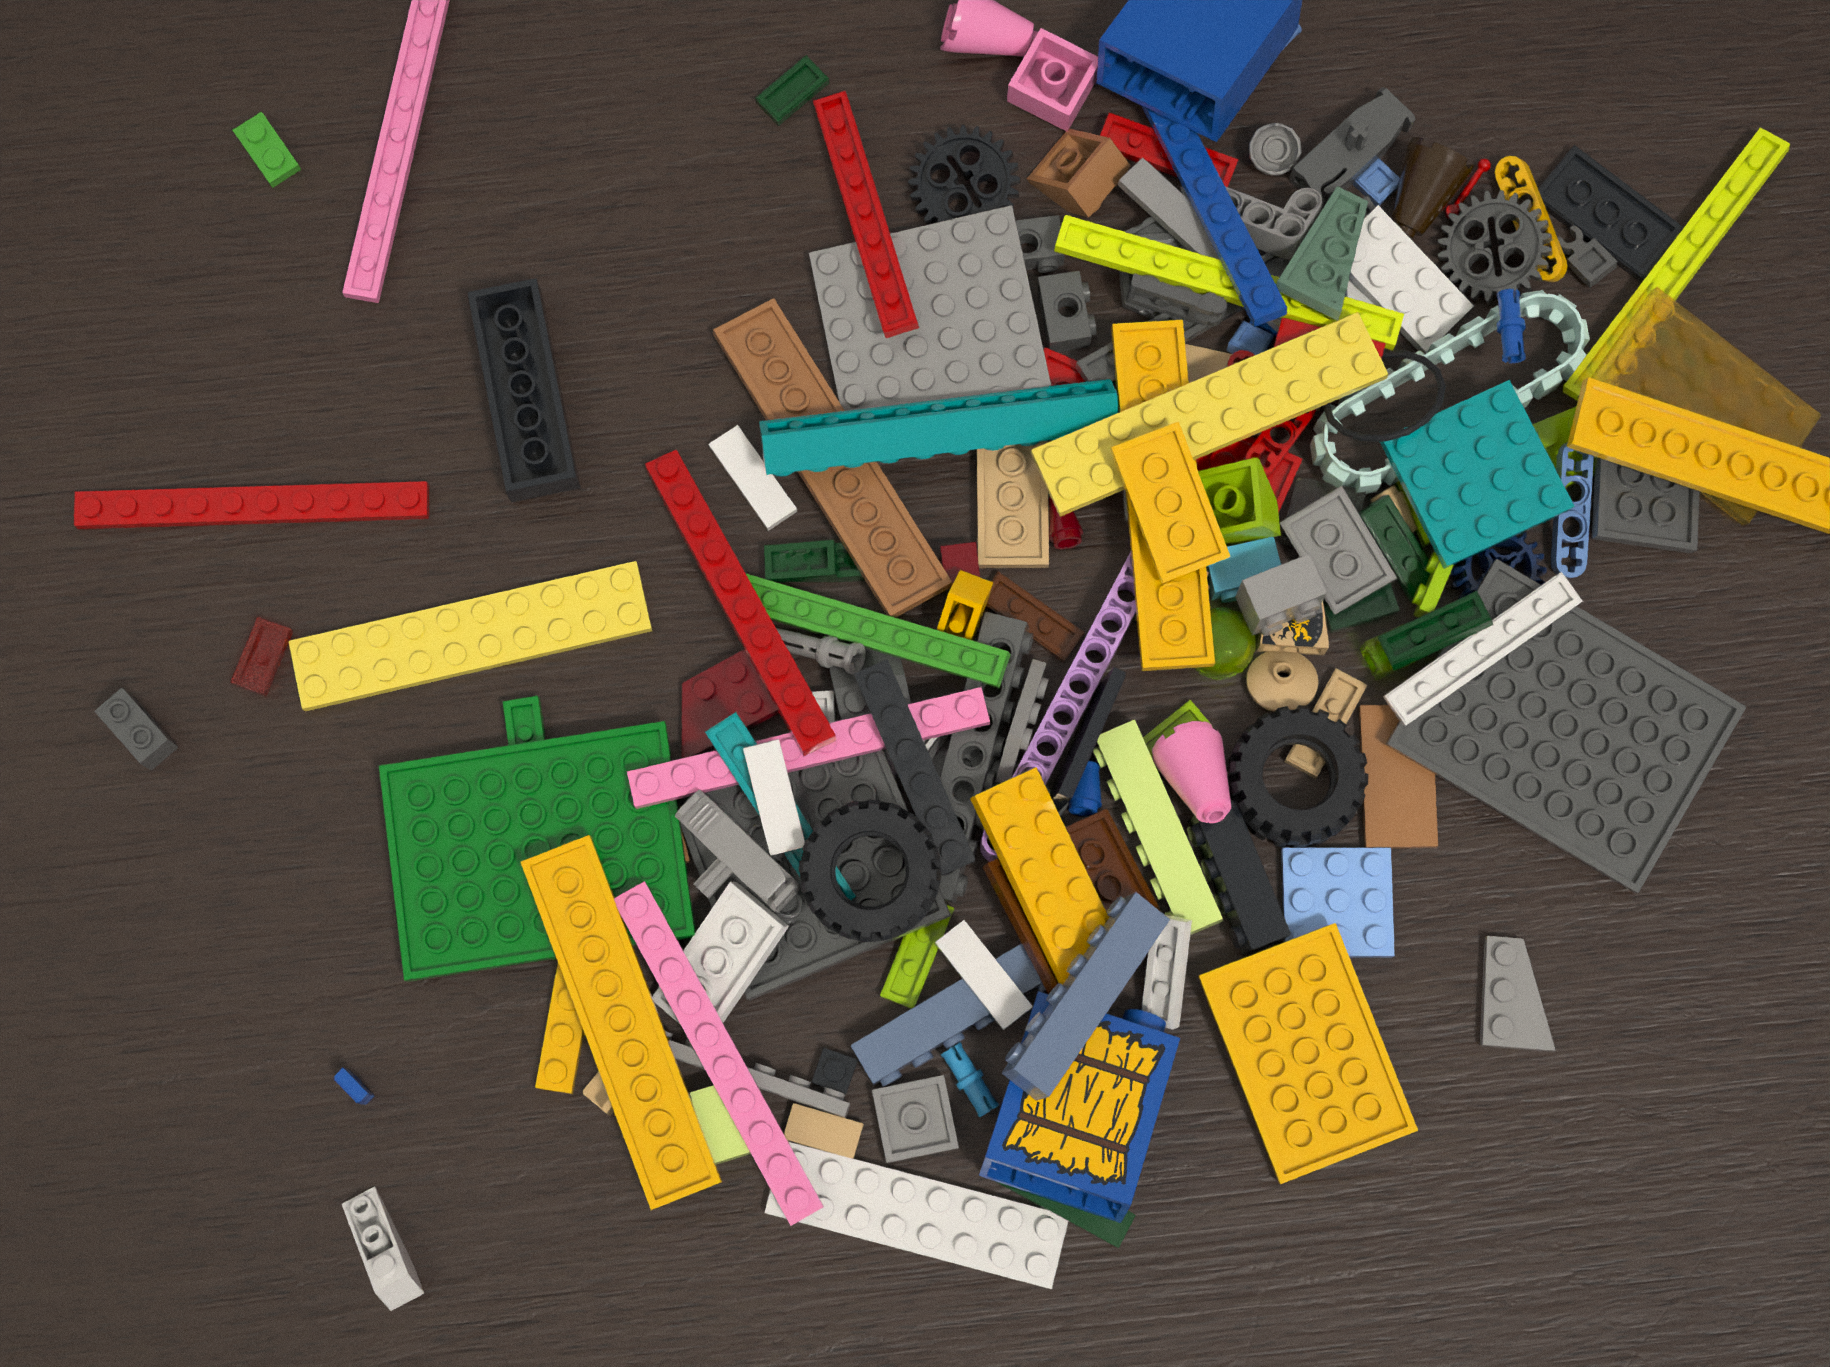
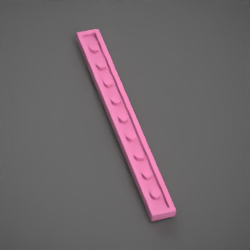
(395, 150)
(853, 738)
(718, 1054)

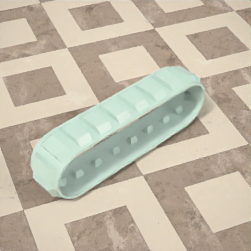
(1532, 304)

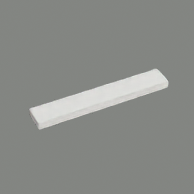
(1482, 649)

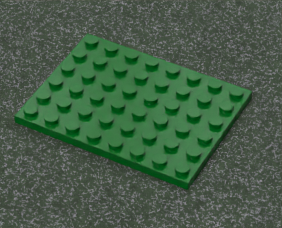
(474, 815)

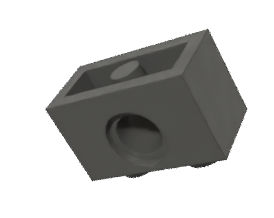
(1043, 234)
(1060, 331)
(136, 729)

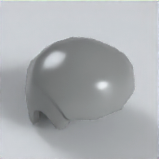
(1274, 149)

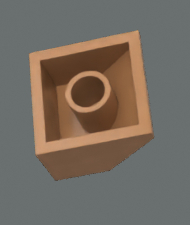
(1080, 171)

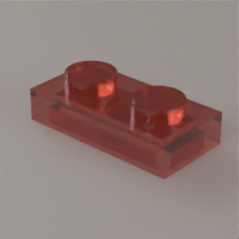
(261, 656)

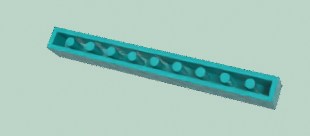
(933, 427)

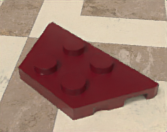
(718, 694)

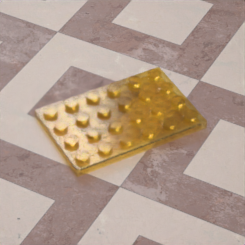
(1690, 366)

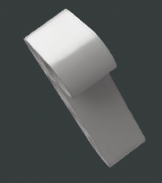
(1275, 228)

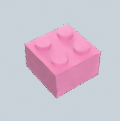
(1053, 79)

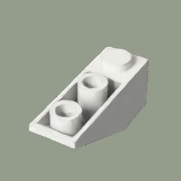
(382, 1250)

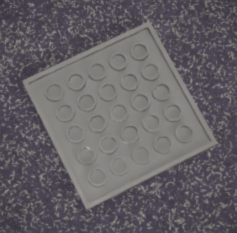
(970, 309)

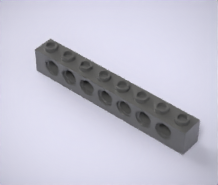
(996, 632)

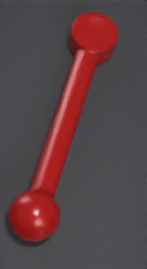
(1483, 166)

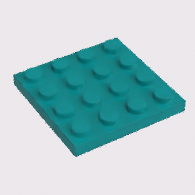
(1477, 474)

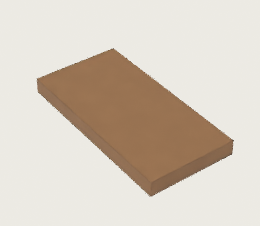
(1399, 792)

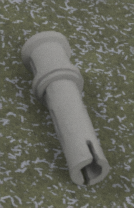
(826, 651)

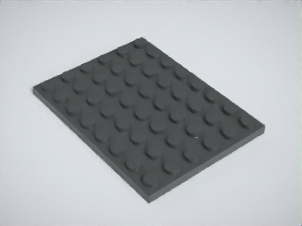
(1577, 737)

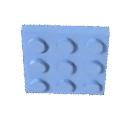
(1343, 889)

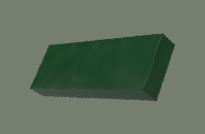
(1396, 544)
(1435, 630)

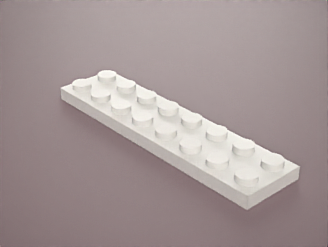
(931, 1217)

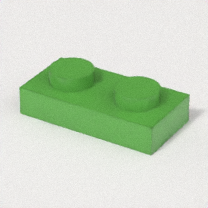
(266, 149)

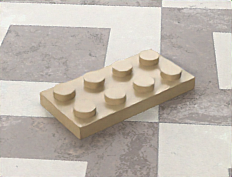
(1011, 509)

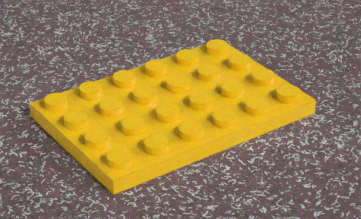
(1307, 1053)

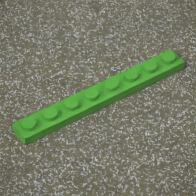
(882, 632)

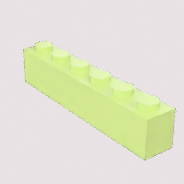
(1157, 826)

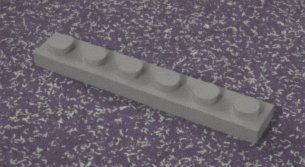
(793, 1089)

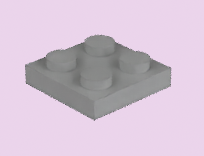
(915, 1119)

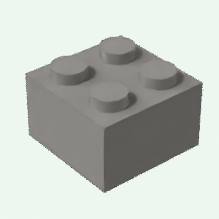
(1281, 595)

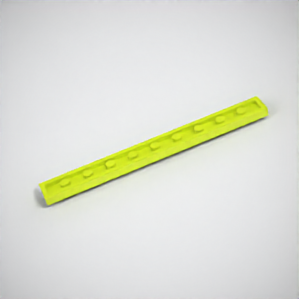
(1694, 241)
(1200, 274)

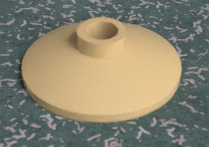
(1274, 691)

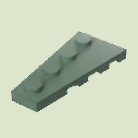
(1324, 259)

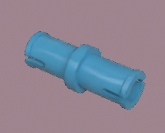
(969, 1079)

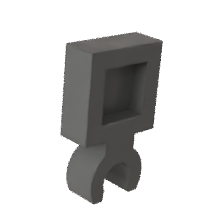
(1588, 261)

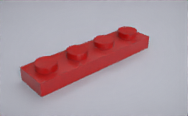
(1140, 141)

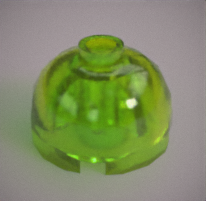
(1231, 642)

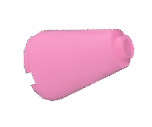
(986, 29)
(1196, 769)

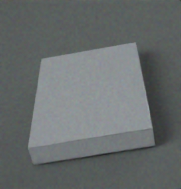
(1340, 549)

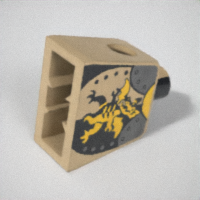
(1303, 638)

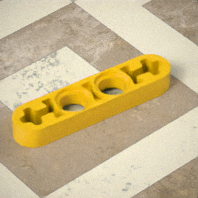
(1524, 177)

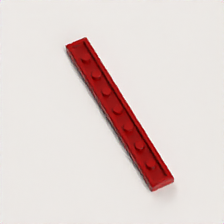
(866, 215)

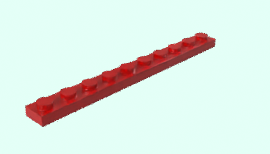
(251, 505)
(740, 603)

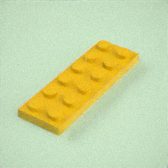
(1042, 867)

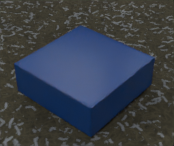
(353, 1086)

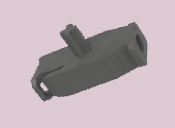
(1353, 145)

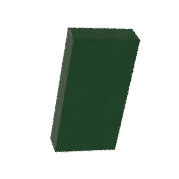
(792, 90)

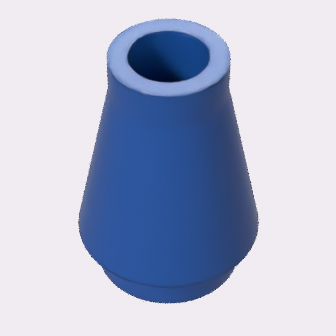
(1088, 792)

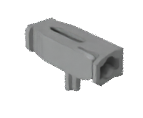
(735, 853)

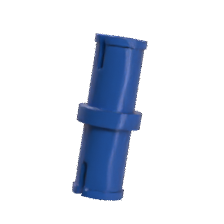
(1511, 326)

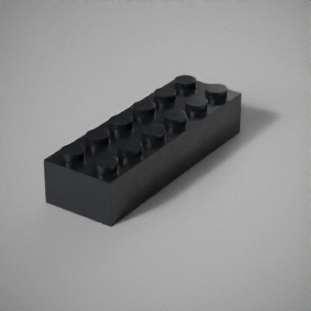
(523, 390)

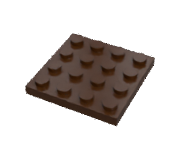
(1108, 867)

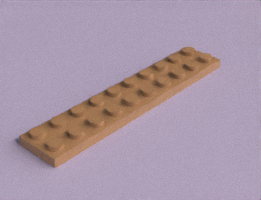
(854, 500)

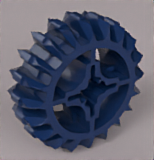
(1520, 553)

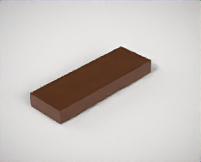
(1049, 628)

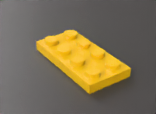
(1169, 502)

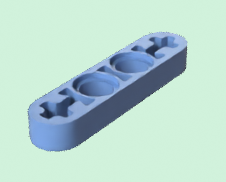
(1580, 512)

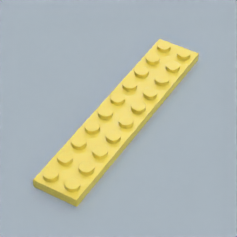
(1217, 408)
(469, 636)

